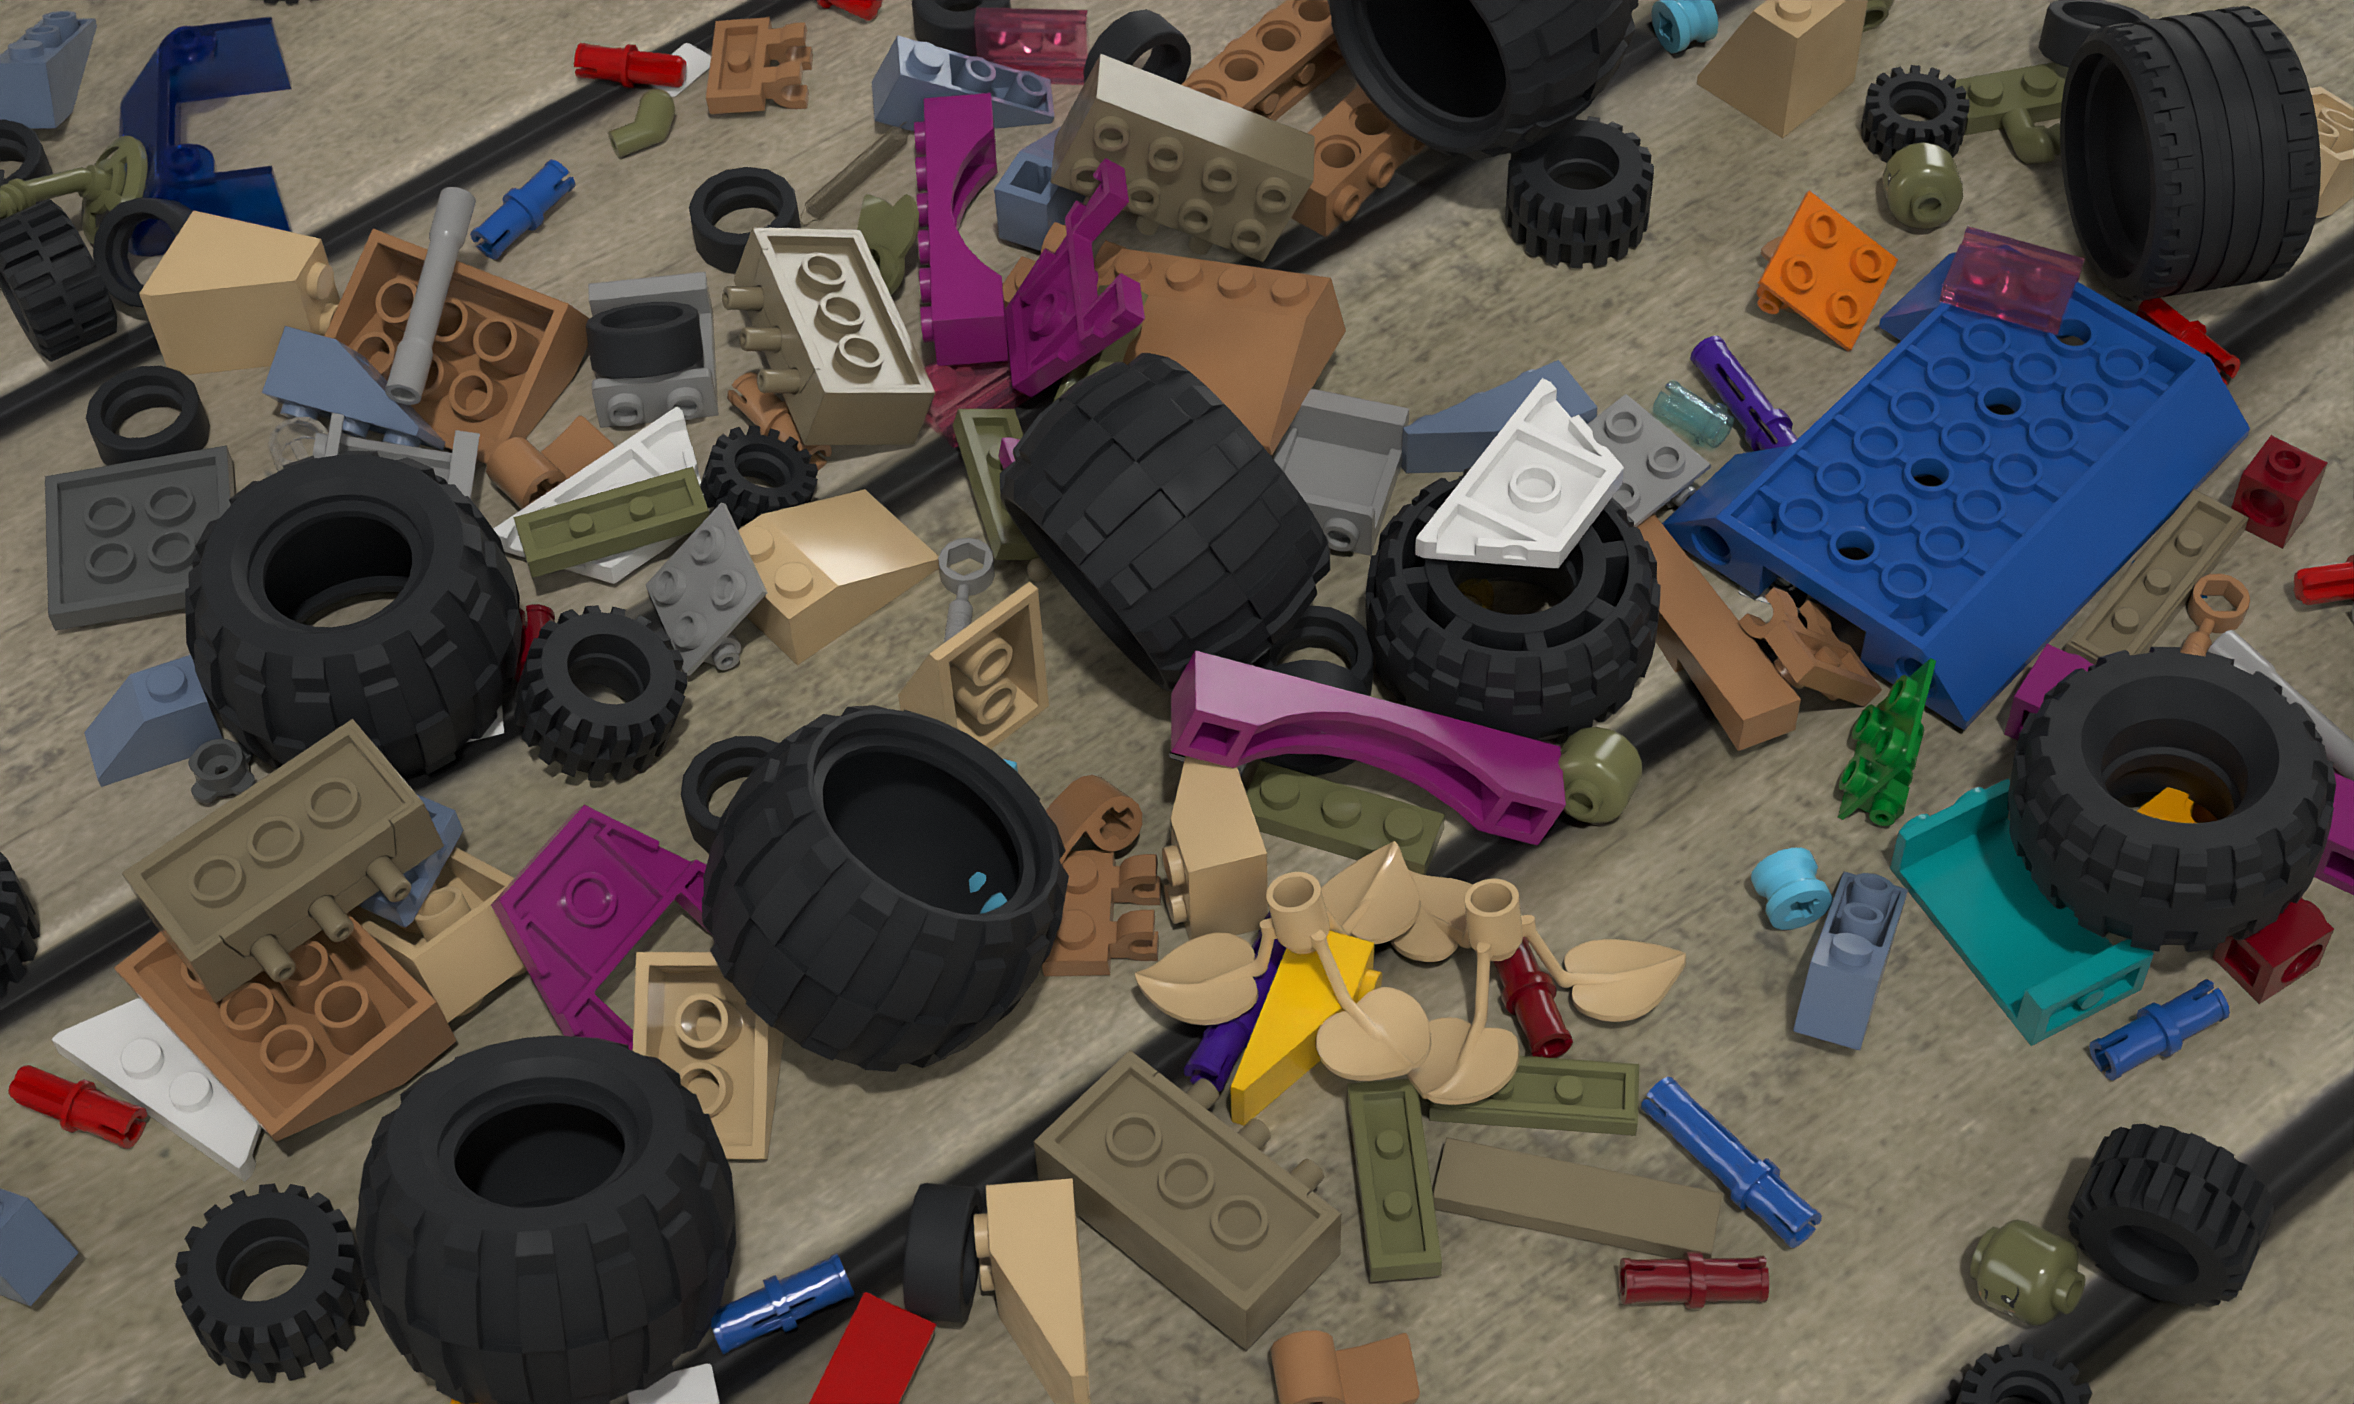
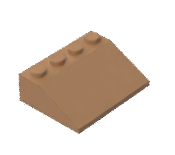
(1239, 330)
(496, 350)
(303, 1045)

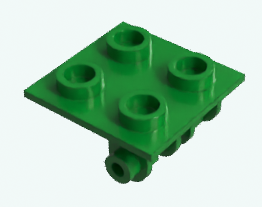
(1887, 750)

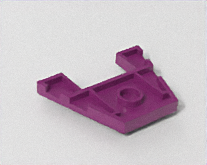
(1057, 311)
(586, 907)

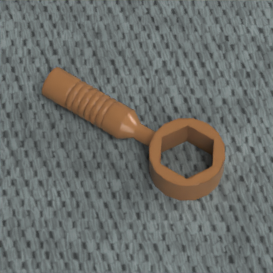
(2214, 621)

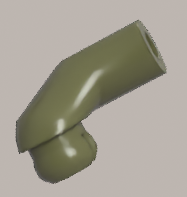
(650, 124)
(2031, 142)

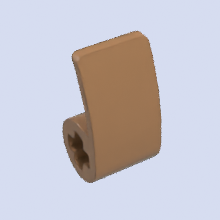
(529, 474)
(1097, 812)
(1314, 1373)

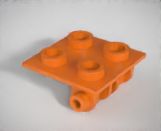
(1826, 272)

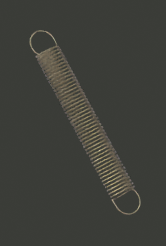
(836, 188)

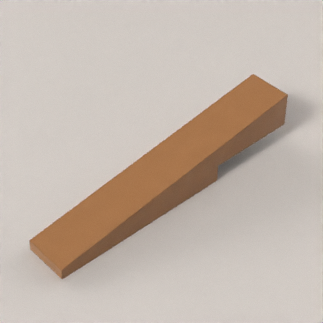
(1721, 658)

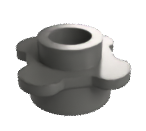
(219, 757)

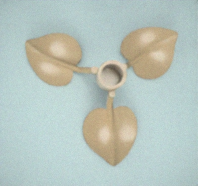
(1369, 900)
(1608, 978)

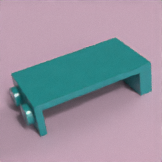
(2003, 928)

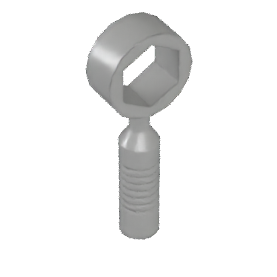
(960, 609)

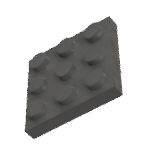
(129, 534)

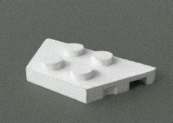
(647, 454)
(1527, 491)
(153, 1069)

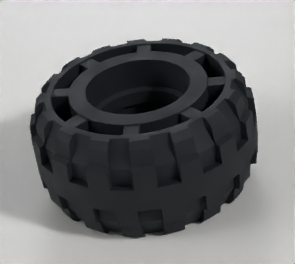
(1507, 671)
(2186, 728)

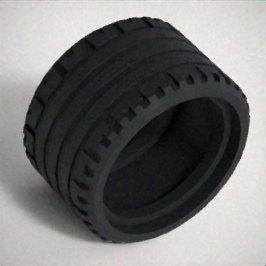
(2189, 153)

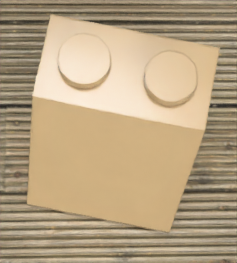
(1788, 60)
(233, 290)

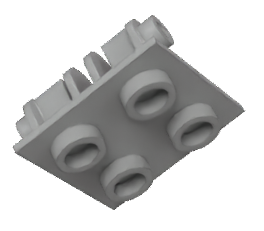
(1655, 461)
(707, 593)

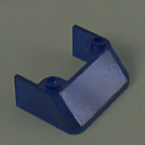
(199, 66)

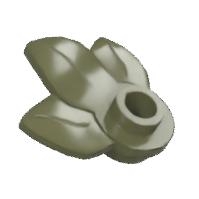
(889, 234)

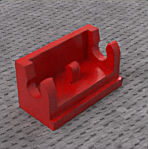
(875, 1355)

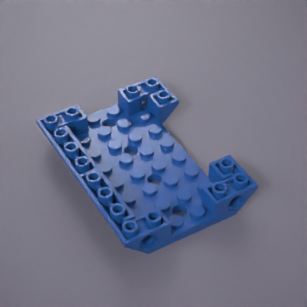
(2028, 504)

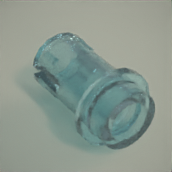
(1695, 415)

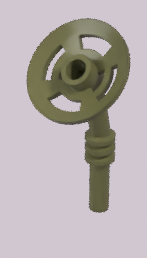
(98, 184)

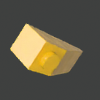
(1288, 1024)

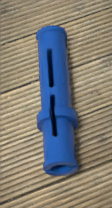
(1748, 1178)

